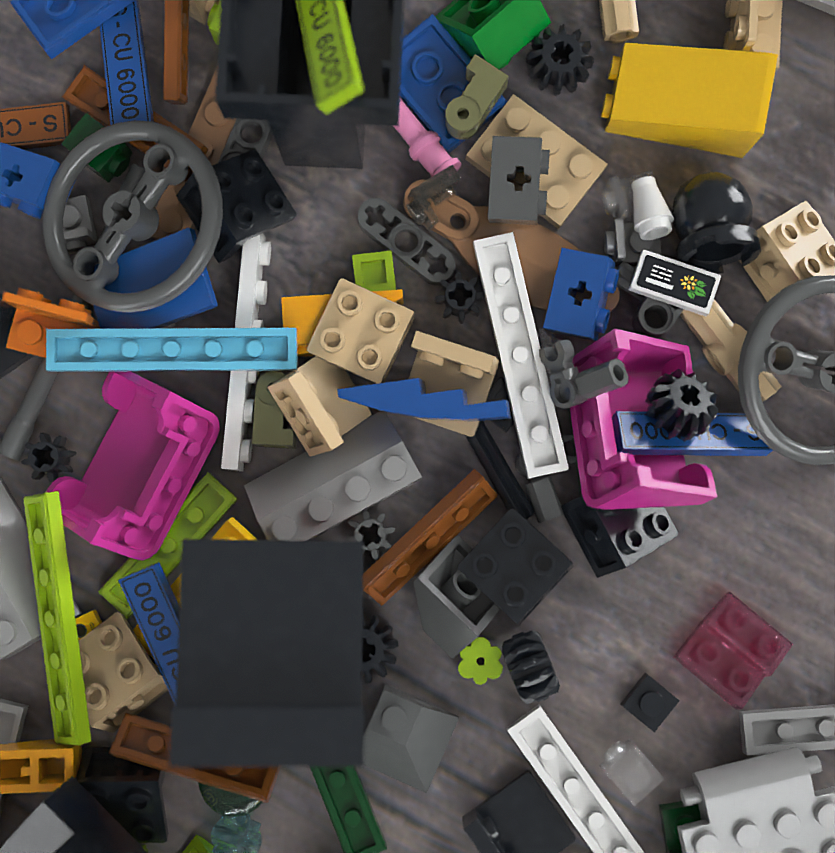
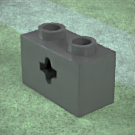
(508, 158)

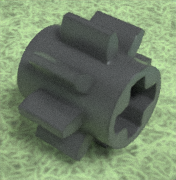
(382, 532)

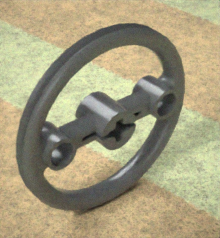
(132, 216)
(757, 356)

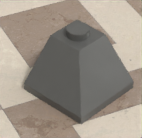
(449, 603)
(407, 737)

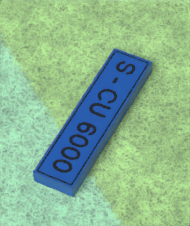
(126, 66)
(727, 436)
(157, 617)

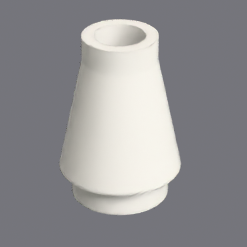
(651, 212)

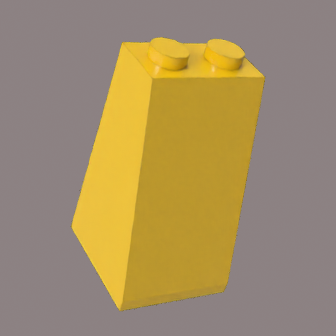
(690, 96)

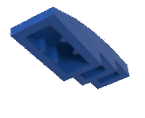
(410, 399)

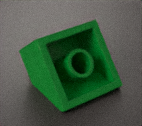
(494, 27)

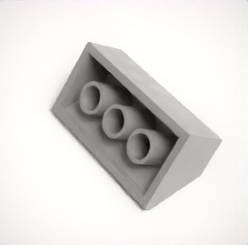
(331, 487)
(17, 589)

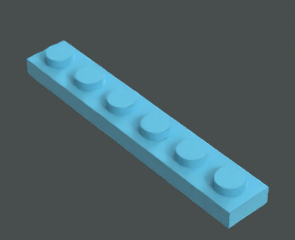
(171, 349)

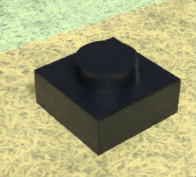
(649, 702)

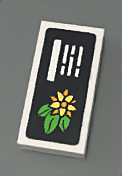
(674, 282)

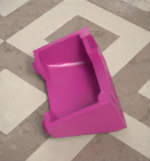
(139, 468)
(624, 479)

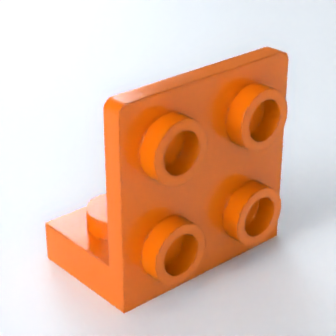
(37, 314)

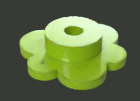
(491, 666)

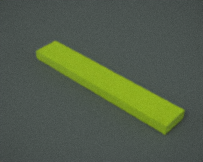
(57, 619)

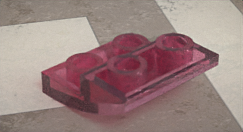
(733, 650)

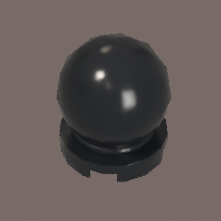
(714, 222)

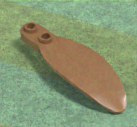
(536, 246)

